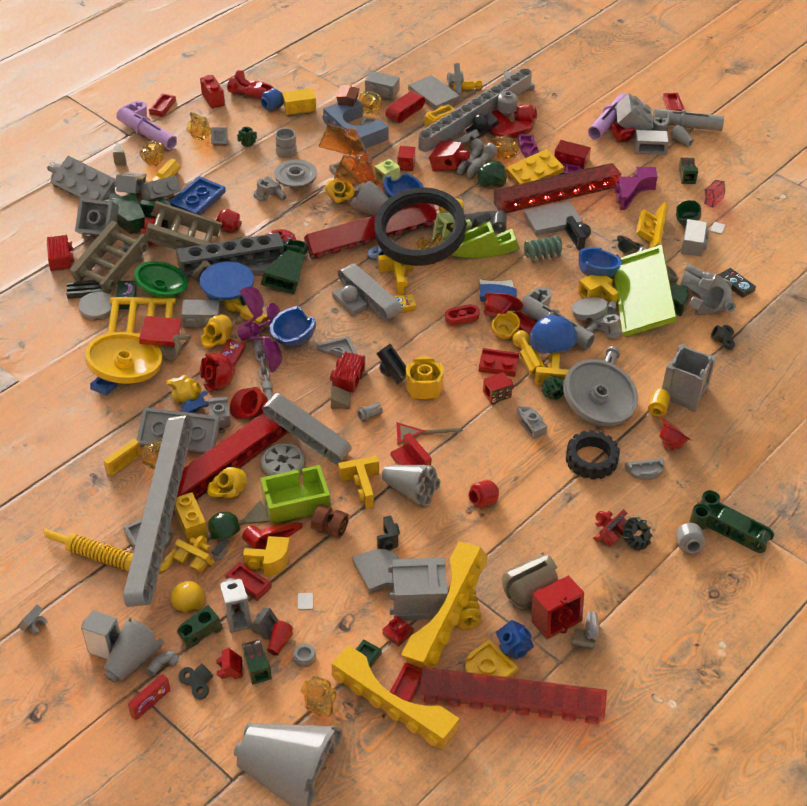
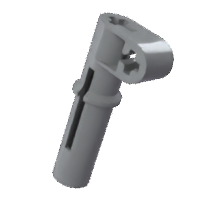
(665, 118)
(537, 307)

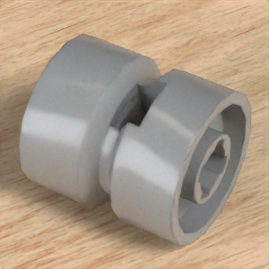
(285, 143)

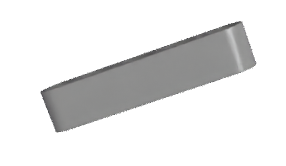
(370, 291)
(307, 428)

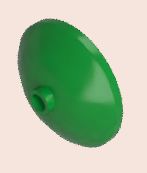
(160, 279)

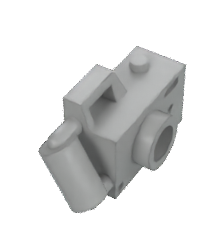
(532, 421)

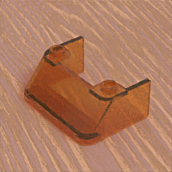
(356, 166)

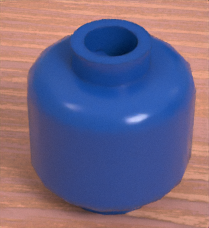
(272, 99)

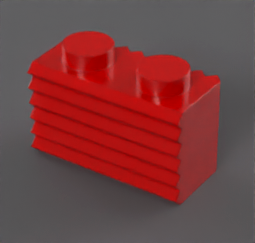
(212, 91)
(572, 153)
(59, 252)
(348, 371)

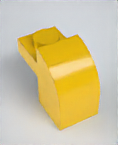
(597, 287)
(272, 559)

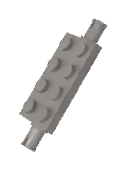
(82, 180)

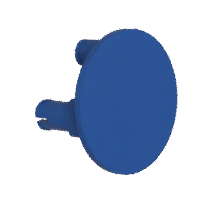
(225, 281)

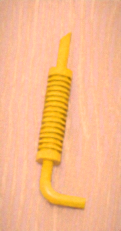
(100, 551)

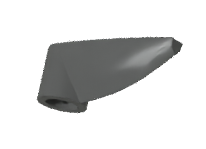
(498, 219)

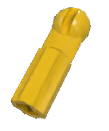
(167, 170)
(235, 305)
(528, 354)

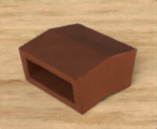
(347, 95)

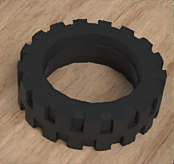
(588, 469)

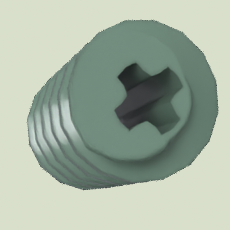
(543, 247)

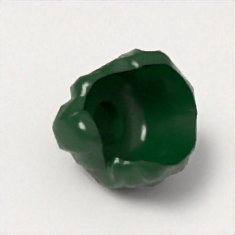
(492, 173)

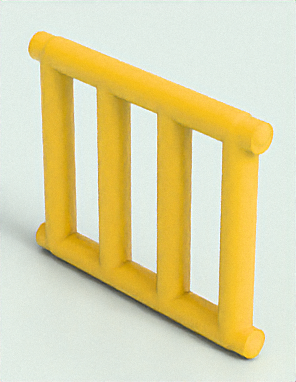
(134, 301)

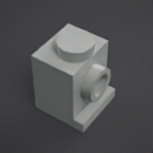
(220, 408)

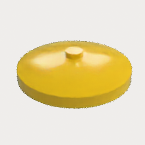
(122, 359)

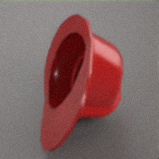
(501, 303)
(248, 403)
(672, 436)

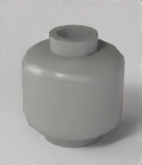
(507, 103)
(690, 538)

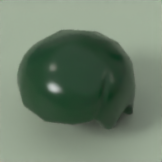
(688, 210)
(296, 246)
(223, 525)

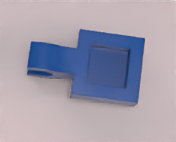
(194, 406)

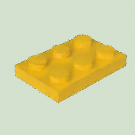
(535, 168)

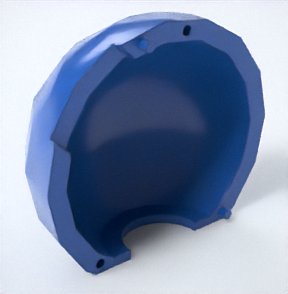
(404, 182)
(598, 262)
(292, 327)
(553, 335)

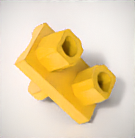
(200, 559)

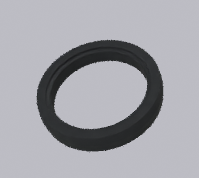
(423, 256)

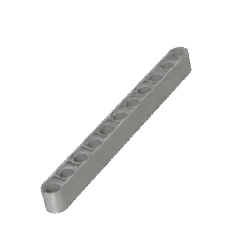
(463, 116)
(158, 512)

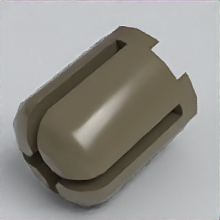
(527, 578)

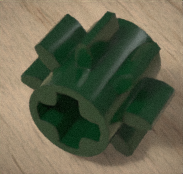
(247, 136)
(553, 387)

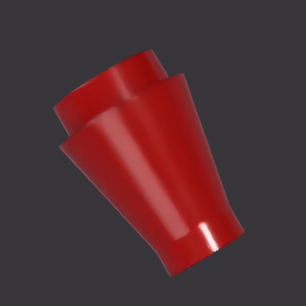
(279, 637)

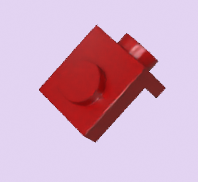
(620, 133)

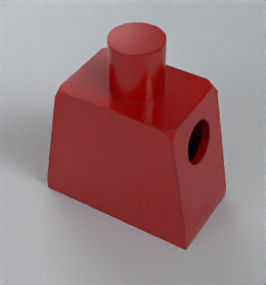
(448, 155)

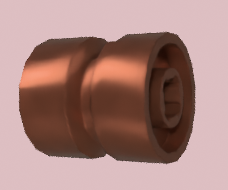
(327, 520)

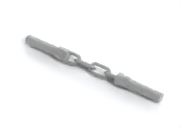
(259, 352)

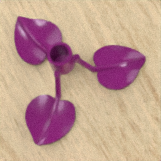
(250, 330)

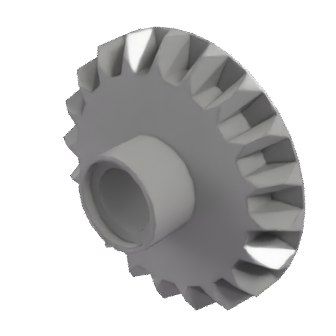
(295, 173)

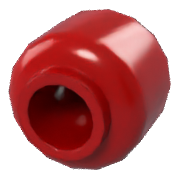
(525, 112)
(230, 220)
(483, 493)

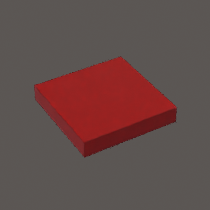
(159, 331)

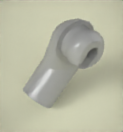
(168, 656)

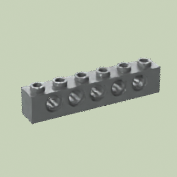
(243, 251)

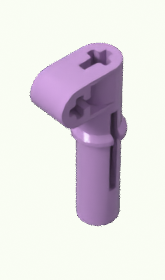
(136, 117)
(605, 120)

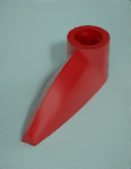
(258, 538)

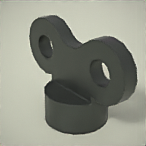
(626, 244)
(724, 334)
(197, 680)

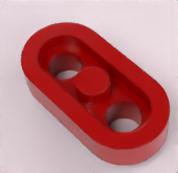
(462, 314)

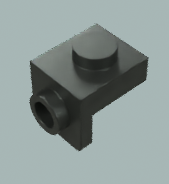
(390, 537)

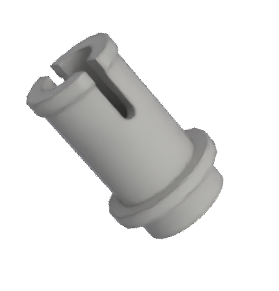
(612, 354)
(365, 413)

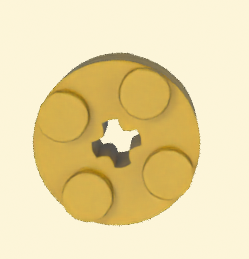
(424, 378)

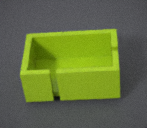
(288, 499)

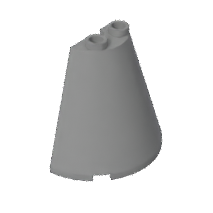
(287, 757)

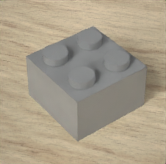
(634, 114)
(95, 216)

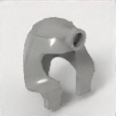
(715, 296)

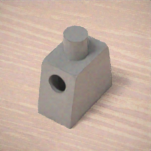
(234, 595)

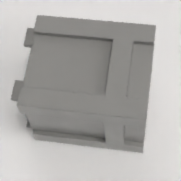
(688, 377)
(417, 587)

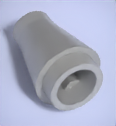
(681, 135)

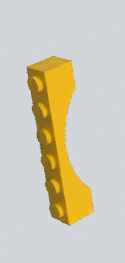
(427, 644)
(430, 722)

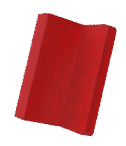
(411, 453)

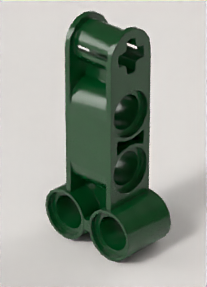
(730, 522)

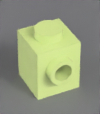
(387, 168)

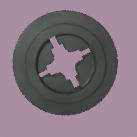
(631, 527)

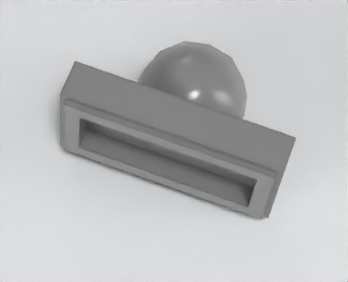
(349, 299)

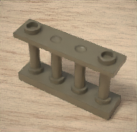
(174, 239)
(99, 247)

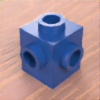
(514, 639)

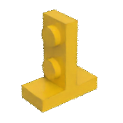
(386, 264)
(551, 370)
(359, 471)

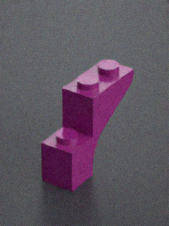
(629, 187)

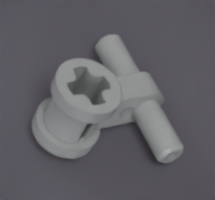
(455, 77)
(268, 187)
(608, 324)

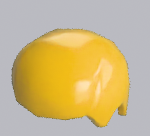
(505, 325)
(187, 597)

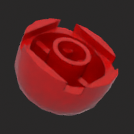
(217, 371)

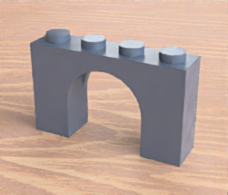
(370, 133)

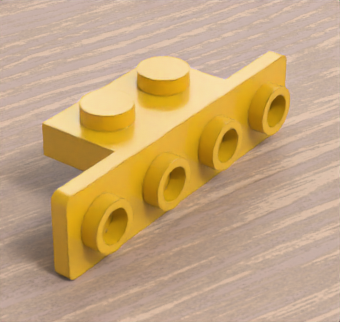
(651, 226)

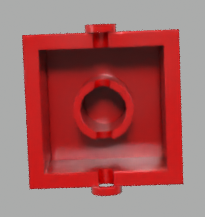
(557, 607)

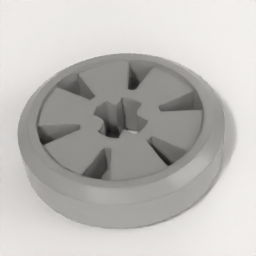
(290, 454)

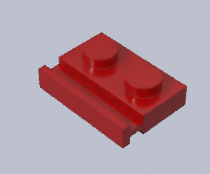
(498, 361)

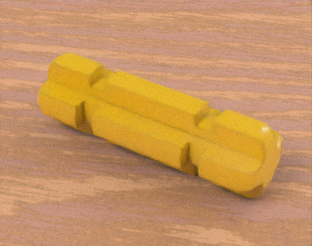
(469, 85)

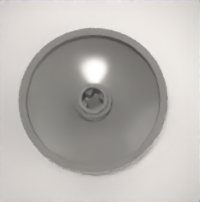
(600, 392)

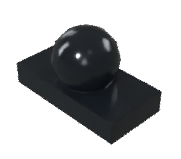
(483, 124)
(577, 233)
(392, 364)

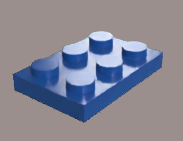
(198, 195)

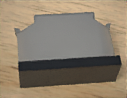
(220, 550)

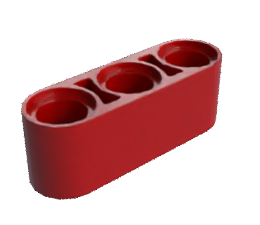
(405, 107)

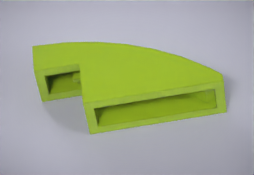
(483, 242)

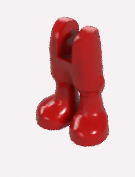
(240, 85)

